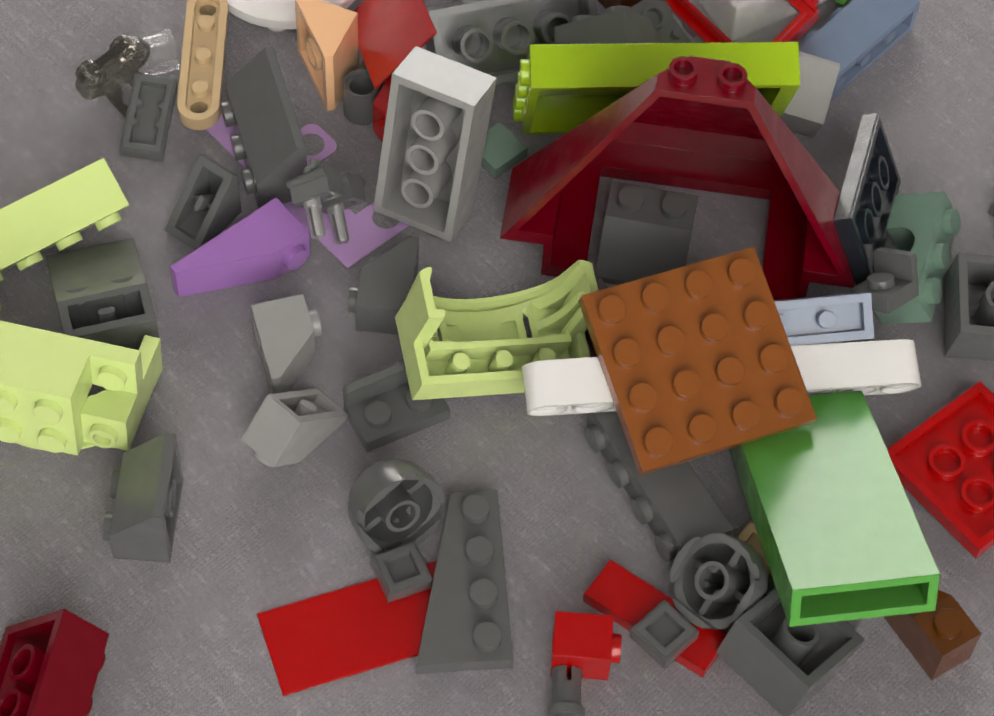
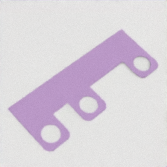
(362, 231)

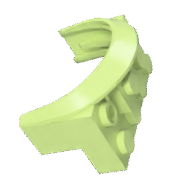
(483, 342)

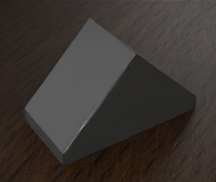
(206, 203)

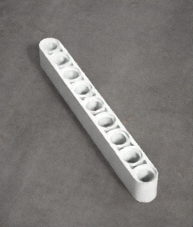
(868, 366)

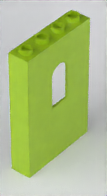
(572, 82)

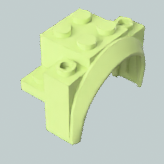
(48, 384)

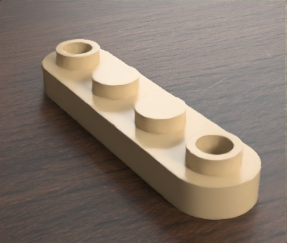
(202, 63)

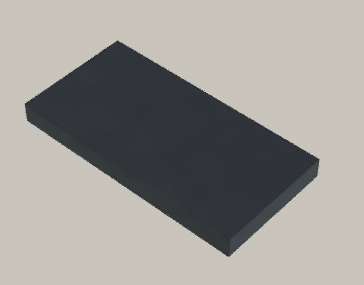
(866, 197)

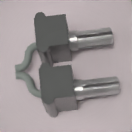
(328, 192)

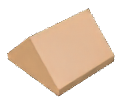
(327, 46)

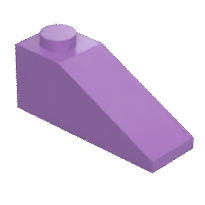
(246, 253)

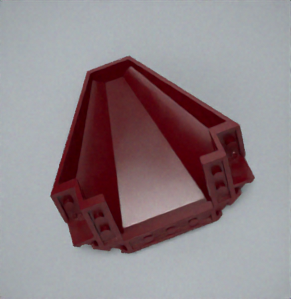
(689, 130)

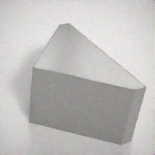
(811, 101)

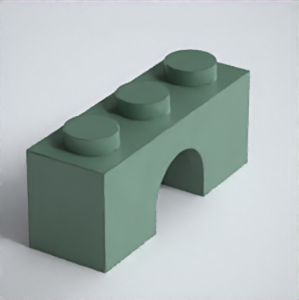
(926, 227)

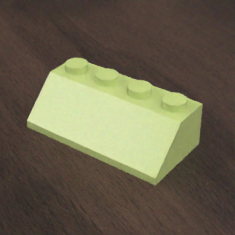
(59, 215)

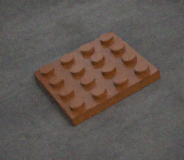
(696, 360)

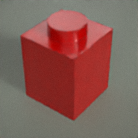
(586, 643)

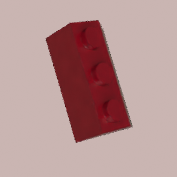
(50, 665)

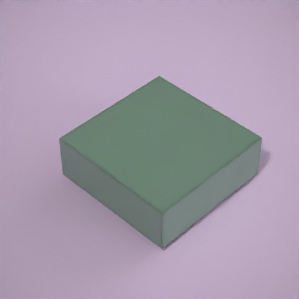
(502, 150)

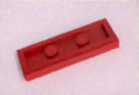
(631, 599)

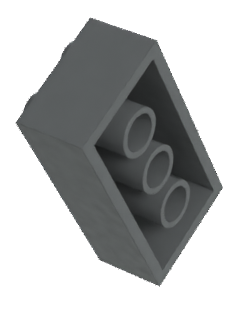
(499, 32)

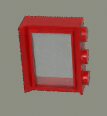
(746, 19)

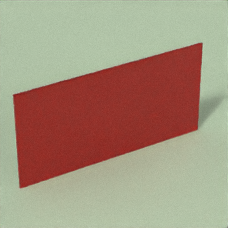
(390, 32)
(342, 634)

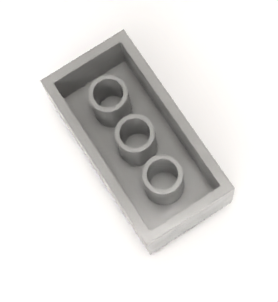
(433, 143)

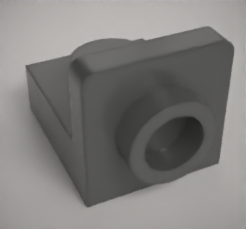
(893, 281)

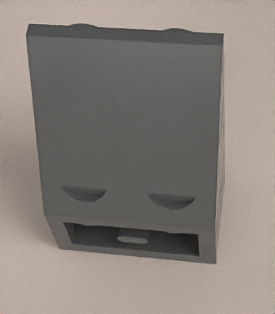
(103, 294)

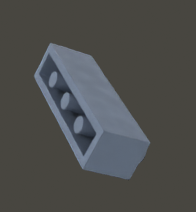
(860, 35)

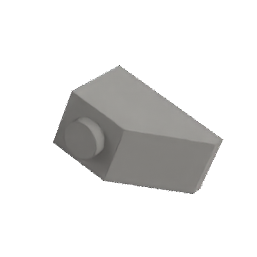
(285, 339)
(292, 426)

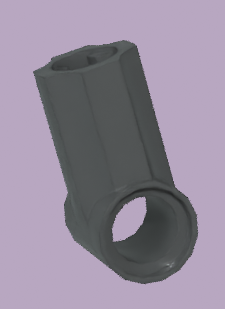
(359, 96)

